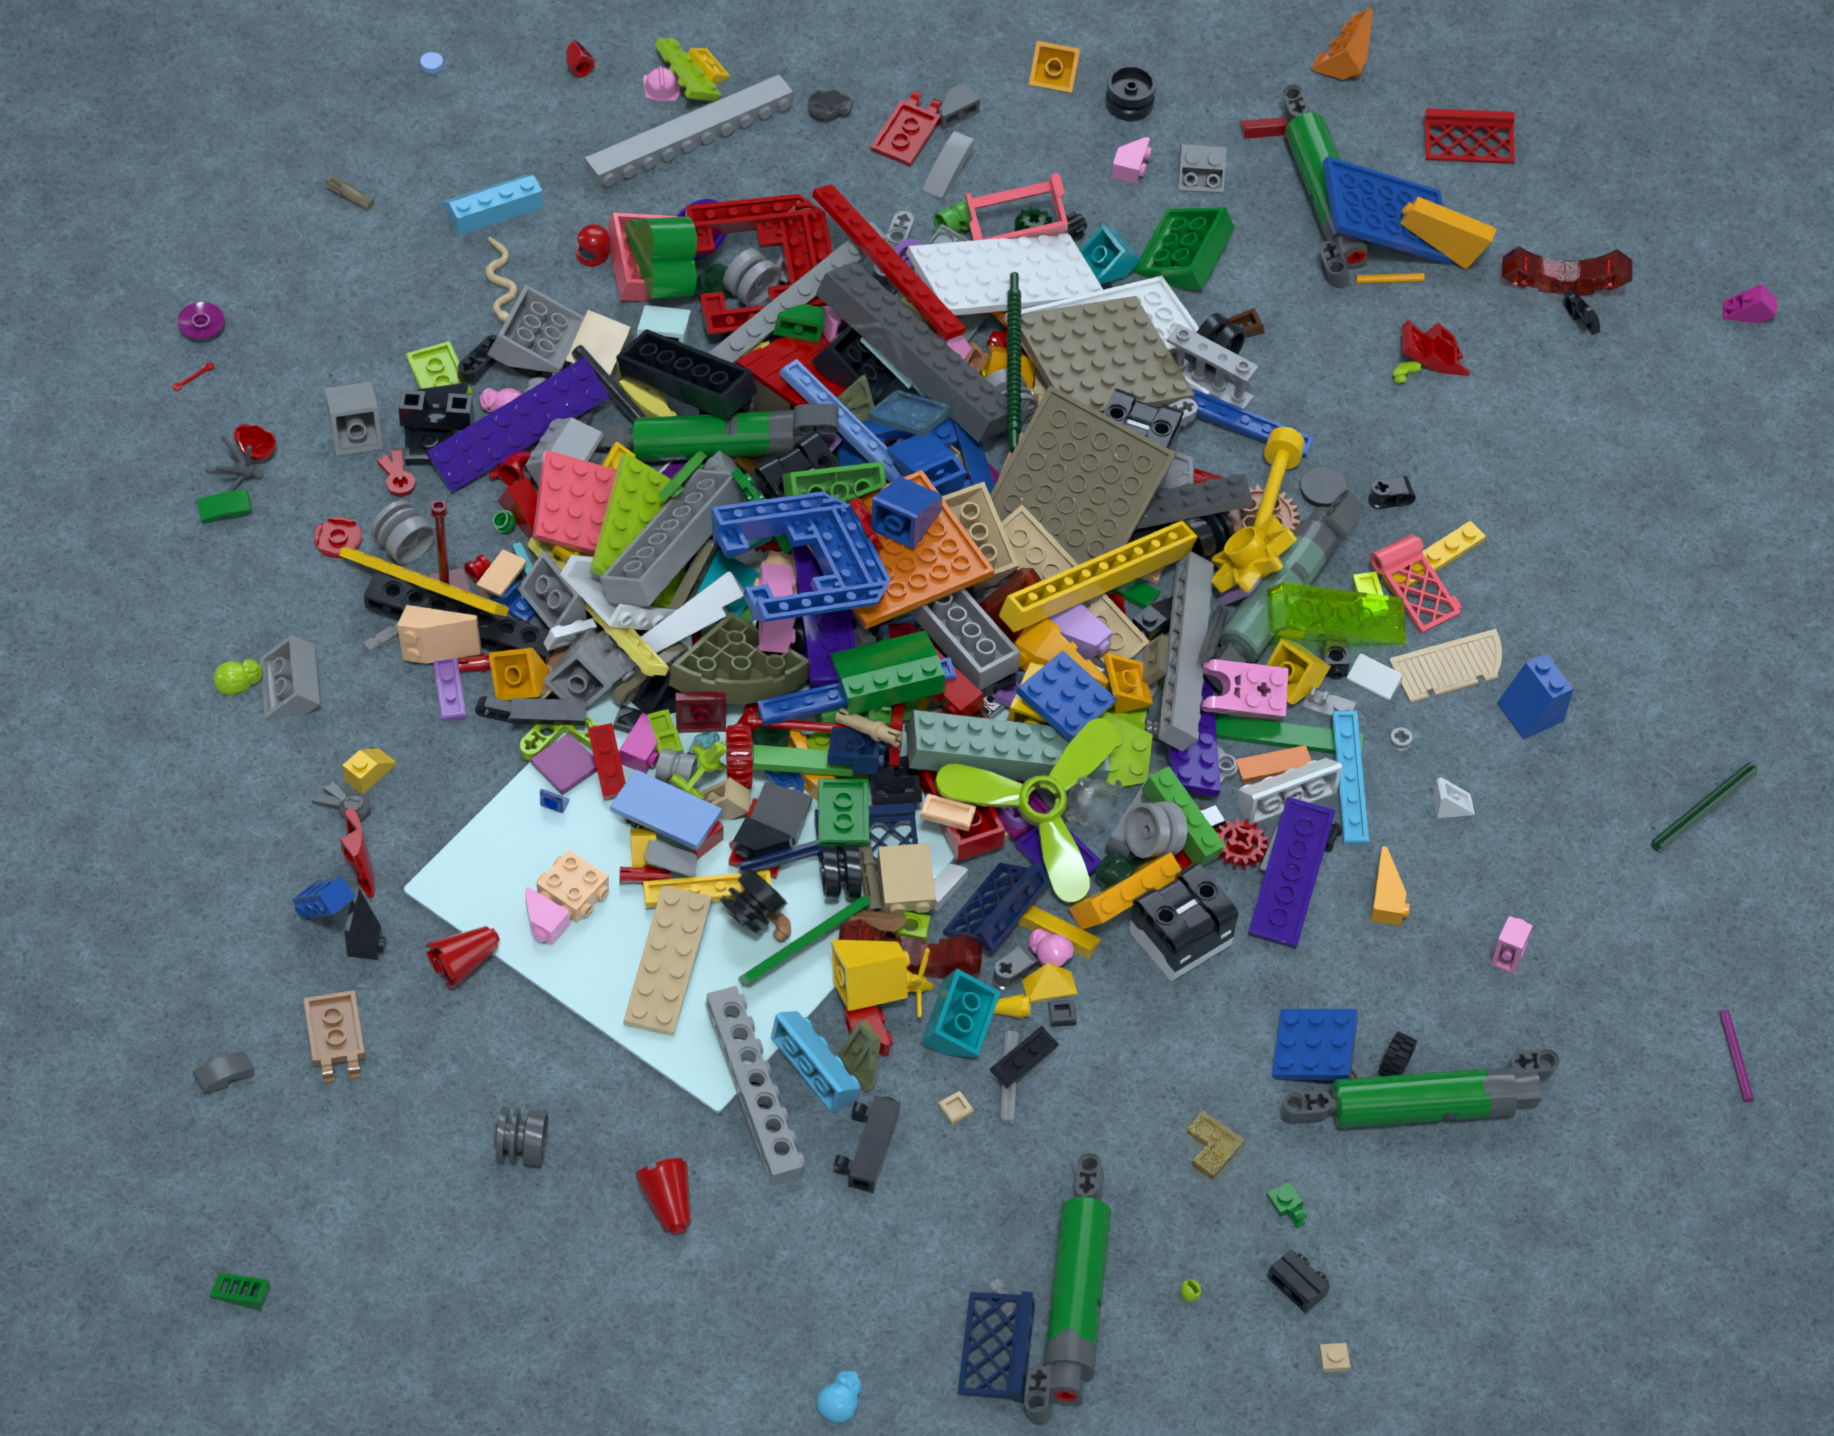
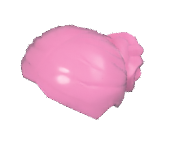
(492, 400)
(1050, 947)

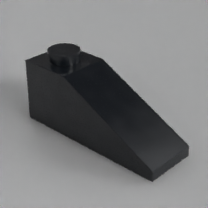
(1154, 619)

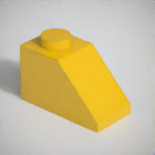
(366, 768)

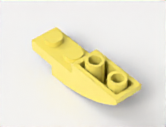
(648, 401)

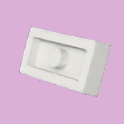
(566, 635)

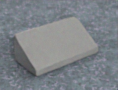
(671, 858)

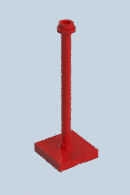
(897, 724)

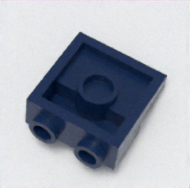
(856, 749)

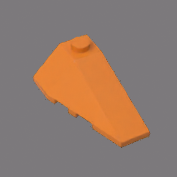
(1348, 50)

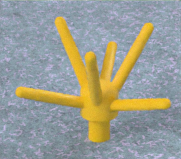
(919, 983)

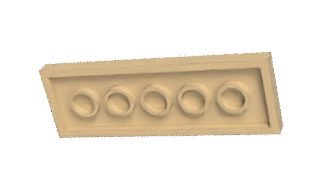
(667, 960)

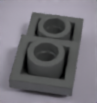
(218, 1072)

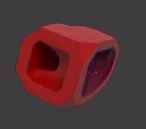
(579, 59)

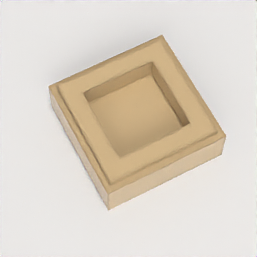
(955, 1108)

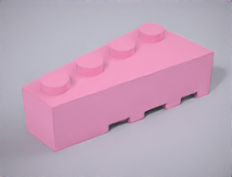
(777, 634)

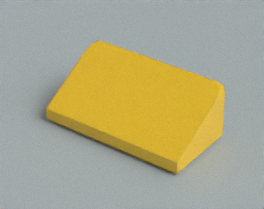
(707, 62)

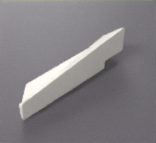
(695, 614)

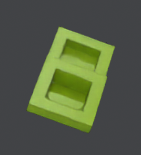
(664, 731)

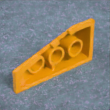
(1044, 641)

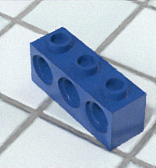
(323, 898)

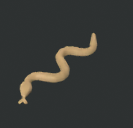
(501, 281)

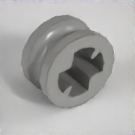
(1407, 737)

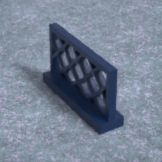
(884, 816)
(1004, 912)
(1018, 1354)

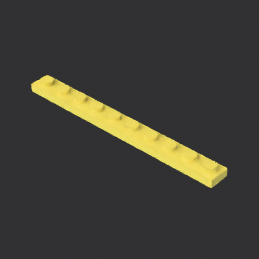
(626, 638)

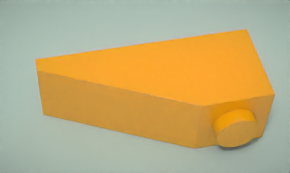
(1389, 894)

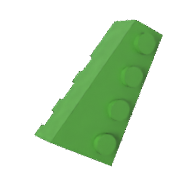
(839, 482)

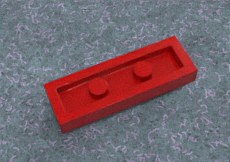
(607, 760)

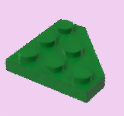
(746, 485)

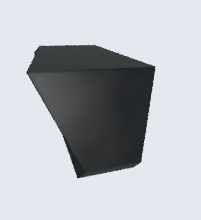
(656, 695)

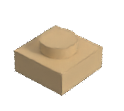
(1334, 1357)

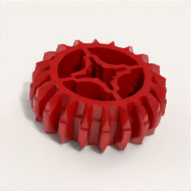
(739, 754)

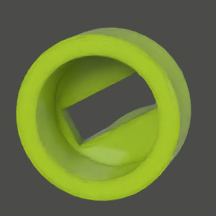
(1187, 1292)

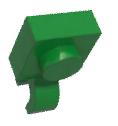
(1287, 1201)

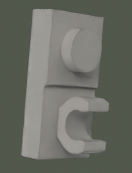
(1324, 704)

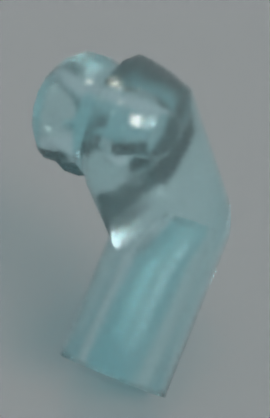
(705, 740)

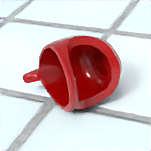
(512, 468)

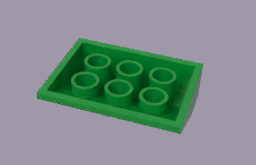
(1186, 246)
(888, 672)

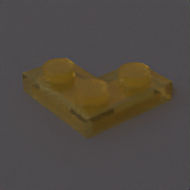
(1219, 1142)

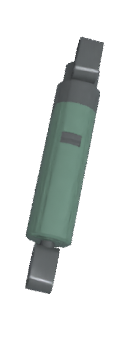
(1248, 628)

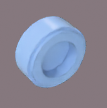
(431, 62)

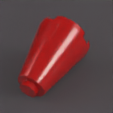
(461, 953)
(668, 1193)

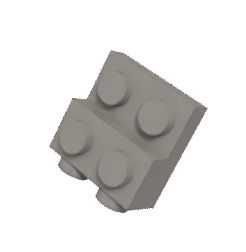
(611, 657)

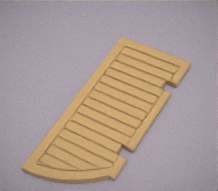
(1449, 665)

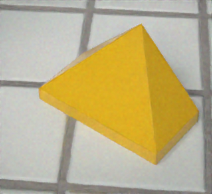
(1049, 983)

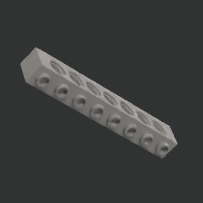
(777, 1167)

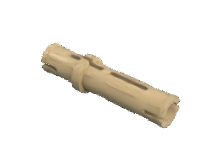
(877, 730)

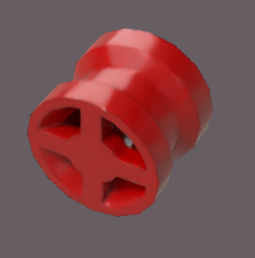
(477, 568)

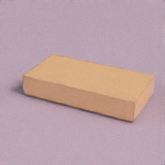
(948, 812)

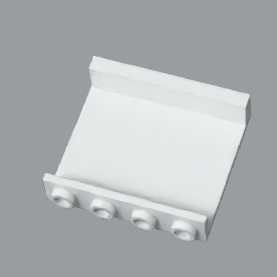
(617, 615)

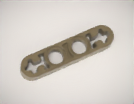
(694, 574)
(628, 689)

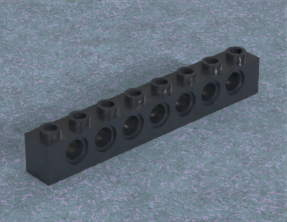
(378, 599)

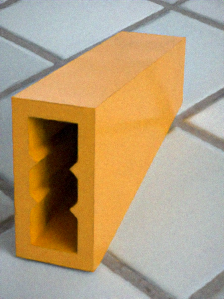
(1447, 230)

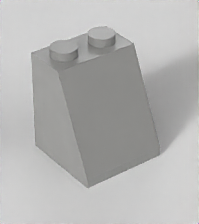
(354, 418)
(578, 674)

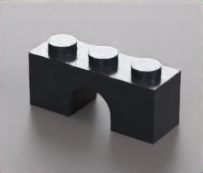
(419, 412)

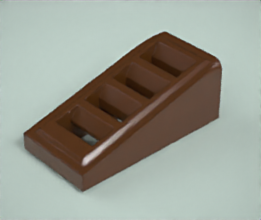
(1249, 316)

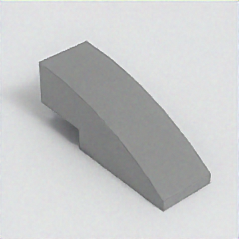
(948, 165)

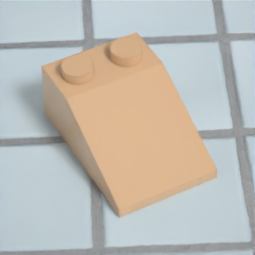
(437, 635)

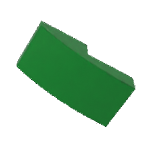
(229, 504)

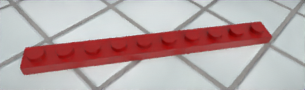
(889, 262)

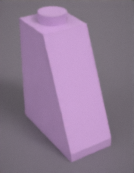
(1084, 630)

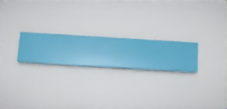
(1351, 780)

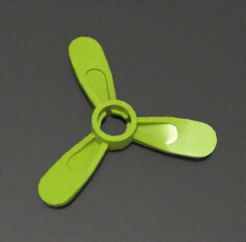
(1058, 848)

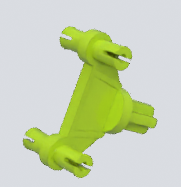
(708, 761)

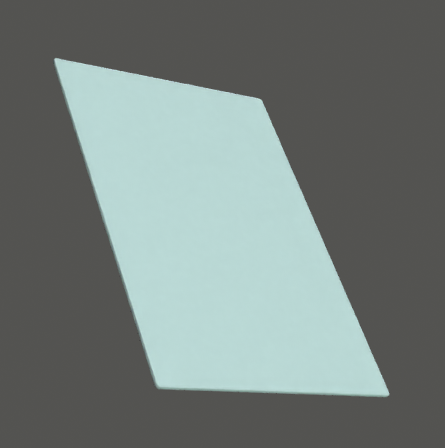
(595, 962)

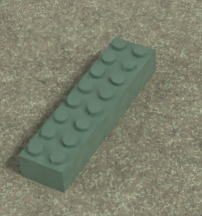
(993, 745)

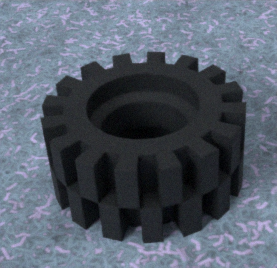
(1397, 1055)

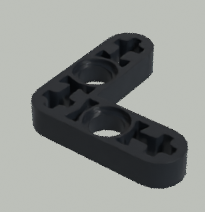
(464, 370)

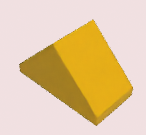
(639, 840)

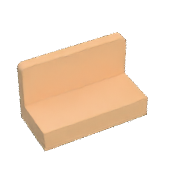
(500, 574)

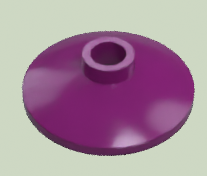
(197, 314)

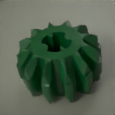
(1031, 218)

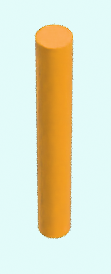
(1390, 278)

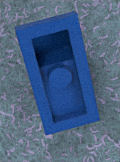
(516, 602)

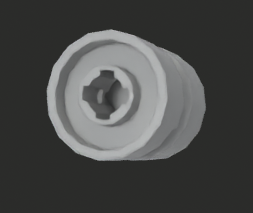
(670, 762)

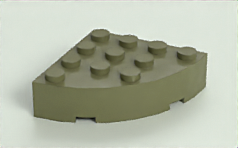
(732, 664)

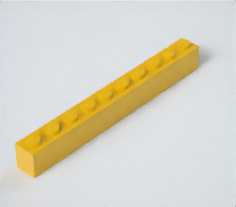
(1097, 576)

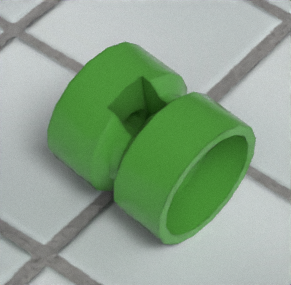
(955, 218)

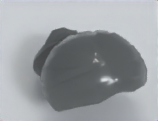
(821, 104)

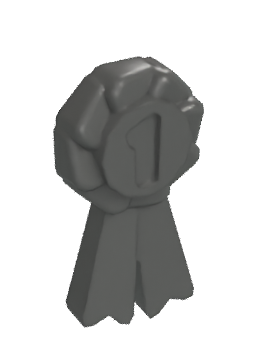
(338, 799)

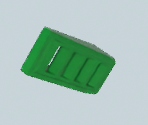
(248, 1301)

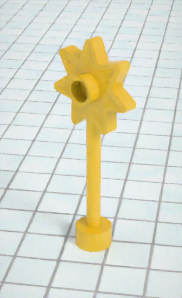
(1256, 549)

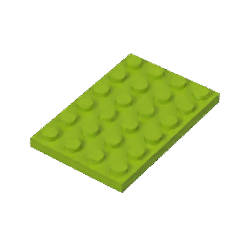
(629, 510)

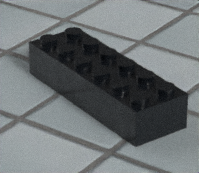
(686, 374)

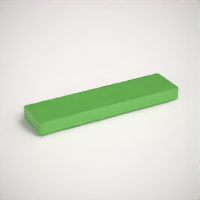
(797, 761)

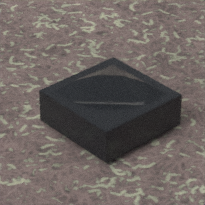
(626, 718)

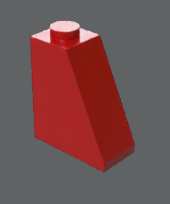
(522, 502)

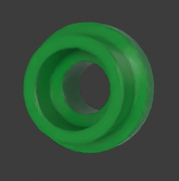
(504, 521)

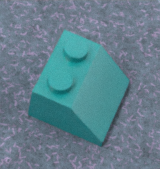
(1109, 255)

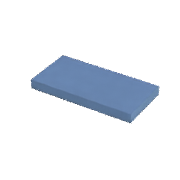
(666, 809)

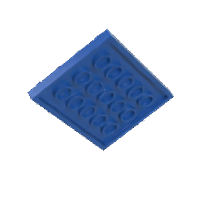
(1371, 204)

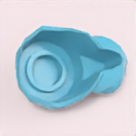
(840, 1399)

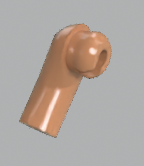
(782, 924)

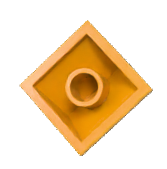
(1054, 66)
(998, 358)
(517, 673)
(1127, 683)

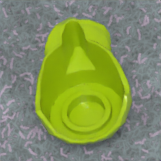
(236, 677)

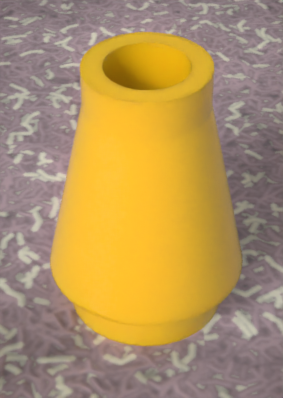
(1014, 1006)

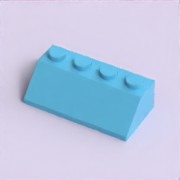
(494, 203)
(814, 1061)

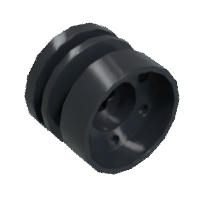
(1212, 533)
(753, 901)

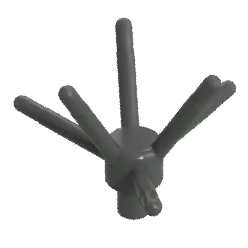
(244, 467)

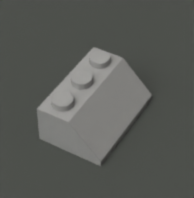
(566, 438)
(551, 594)
(289, 679)

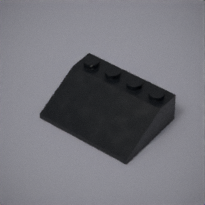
(848, 359)

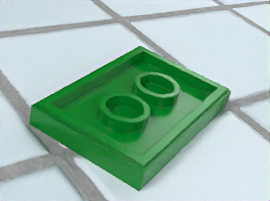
(843, 812)

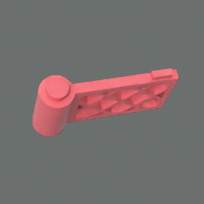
(1404, 555)

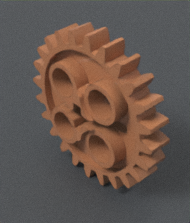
(1283, 511)

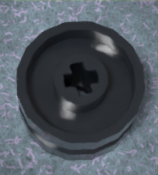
(1130, 92)
(1218, 330)
(837, 871)

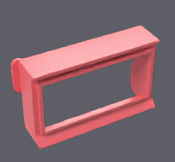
(1053, 186)

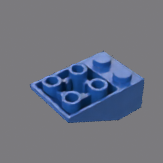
(932, 458)

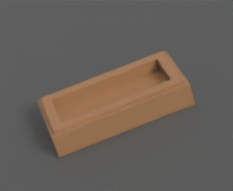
(881, 920)

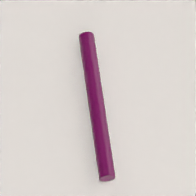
(1736, 1056)

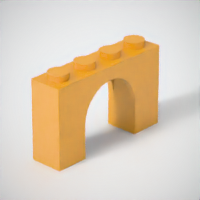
(1108, 903)

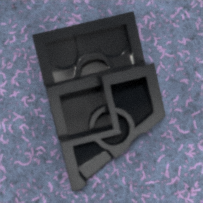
(895, 784)

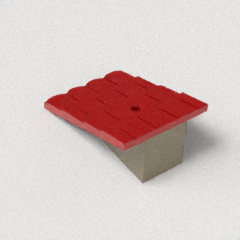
(772, 389)

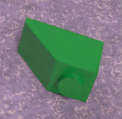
(801, 323)

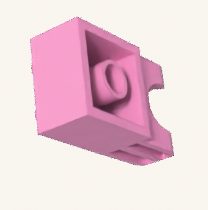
(1240, 690)

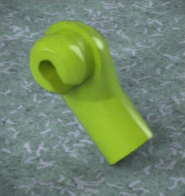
(1405, 368)

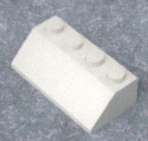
(1305, 783)

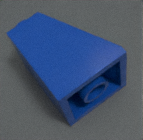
(905, 511)
(1536, 697)

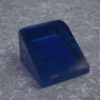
(553, 801)

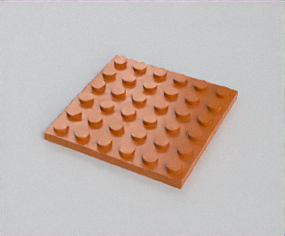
(937, 567)

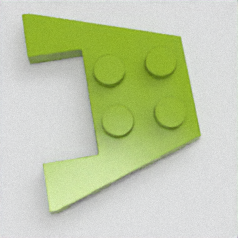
(1132, 753)

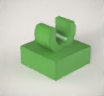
(881, 714)

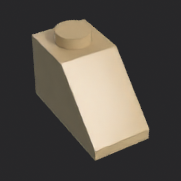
(729, 796)

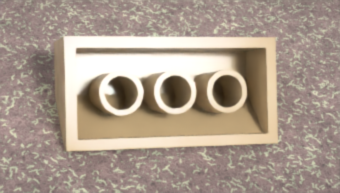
(980, 520)

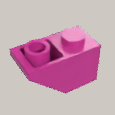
(1751, 306)

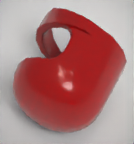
(594, 239)

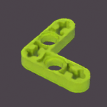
(545, 741)

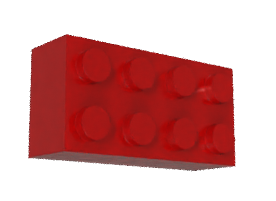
(985, 830)

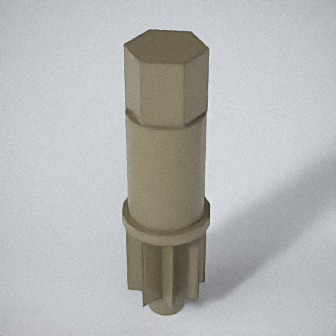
(345, 190)

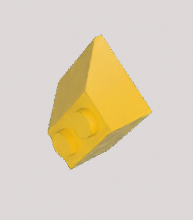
(1304, 668)

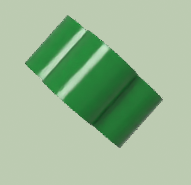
(665, 254)

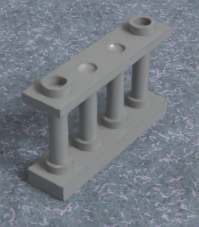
(1218, 357)

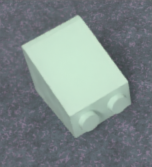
(666, 321)

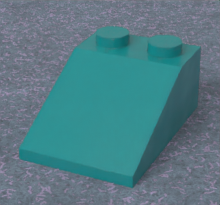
(718, 567)

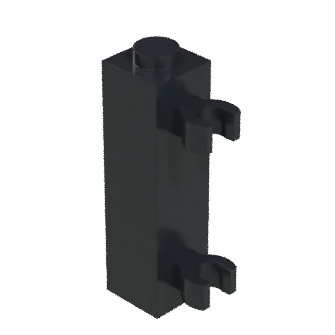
(873, 1144)

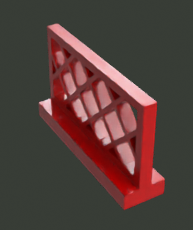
(1469, 119)

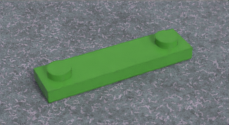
(674, 486)

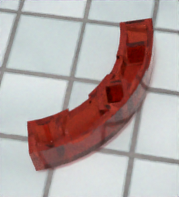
(1561, 275)
(944, 958)

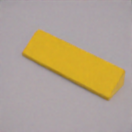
(1083, 942)

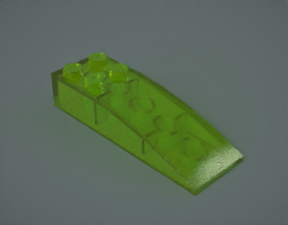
(1335, 614)

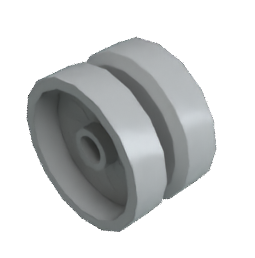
(750, 277)
(1155, 829)

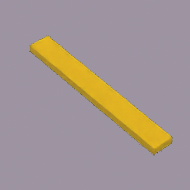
(424, 581)

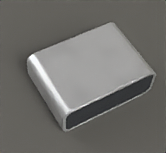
(1214, 817)

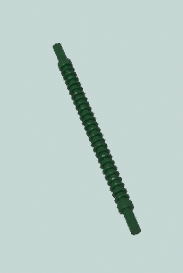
(1014, 361)

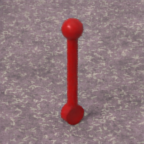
(177, 386)

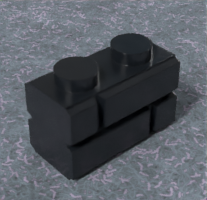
(1299, 1280)

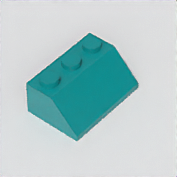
(960, 1016)

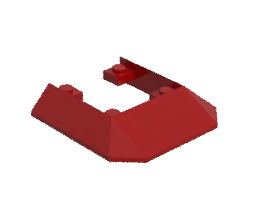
(779, 221)

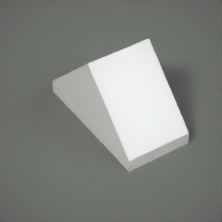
(1451, 800)

